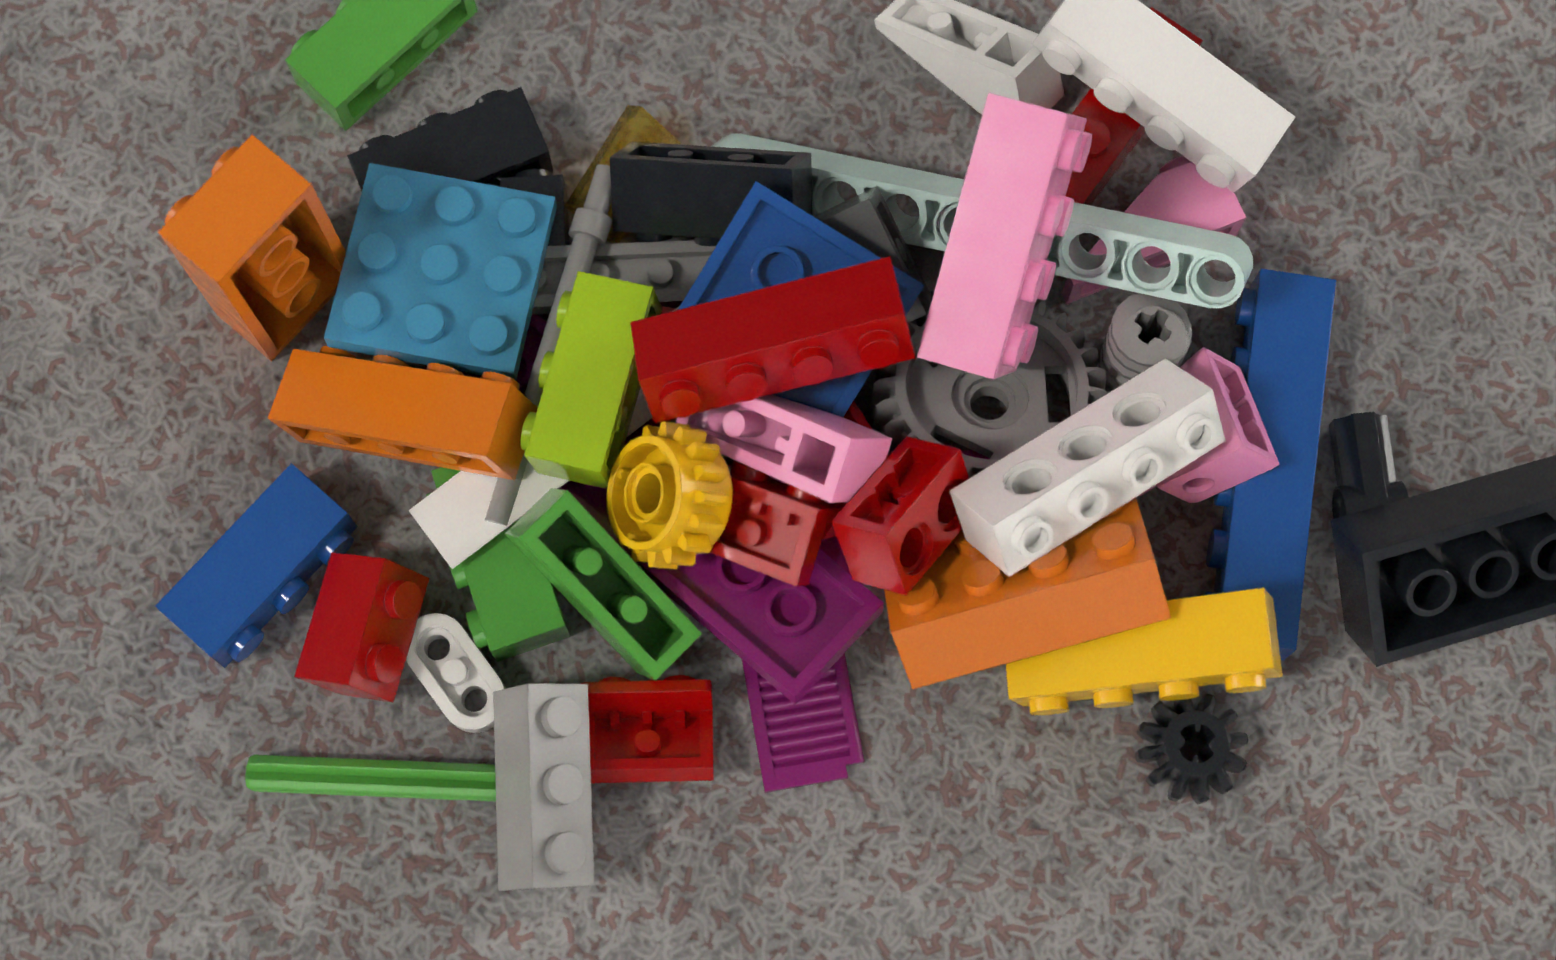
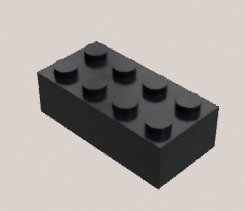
(1449, 563)

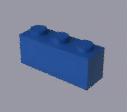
(258, 567)

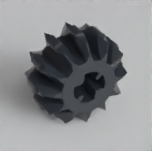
(1214, 754)

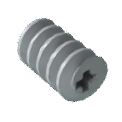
(1142, 335)

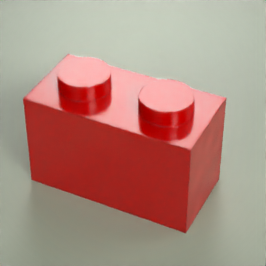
(362, 627)

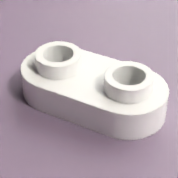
(456, 674)

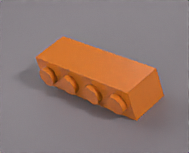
(403, 411)

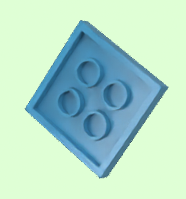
(441, 271)

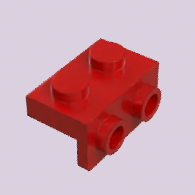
(651, 730)

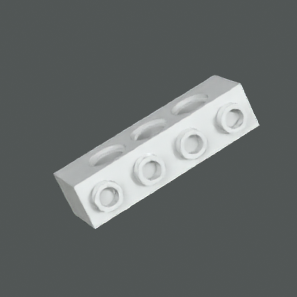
(1088, 466)

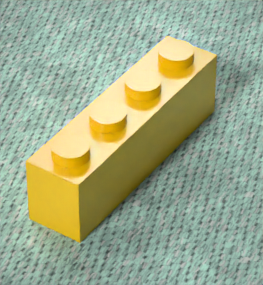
(1204, 643)

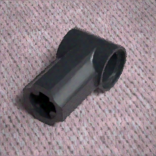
(1363, 464)

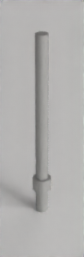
(588, 230)

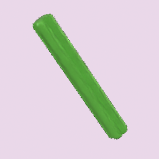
(371, 777)

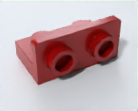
(773, 526)

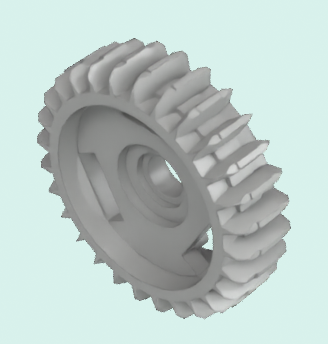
(928, 401)

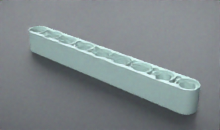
(1120, 231)

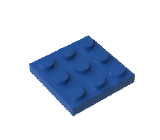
(780, 243)

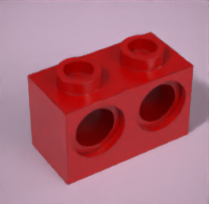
(902, 516)

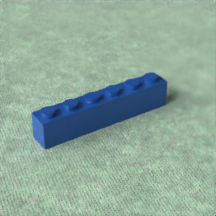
(1270, 515)

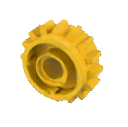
(669, 495)

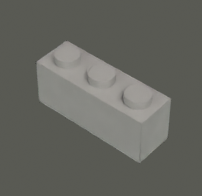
(543, 787)

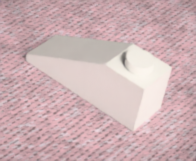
(972, 51)

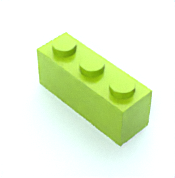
(588, 381)

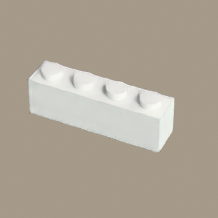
(1166, 85)

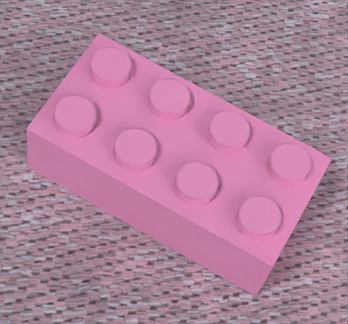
(1003, 237)

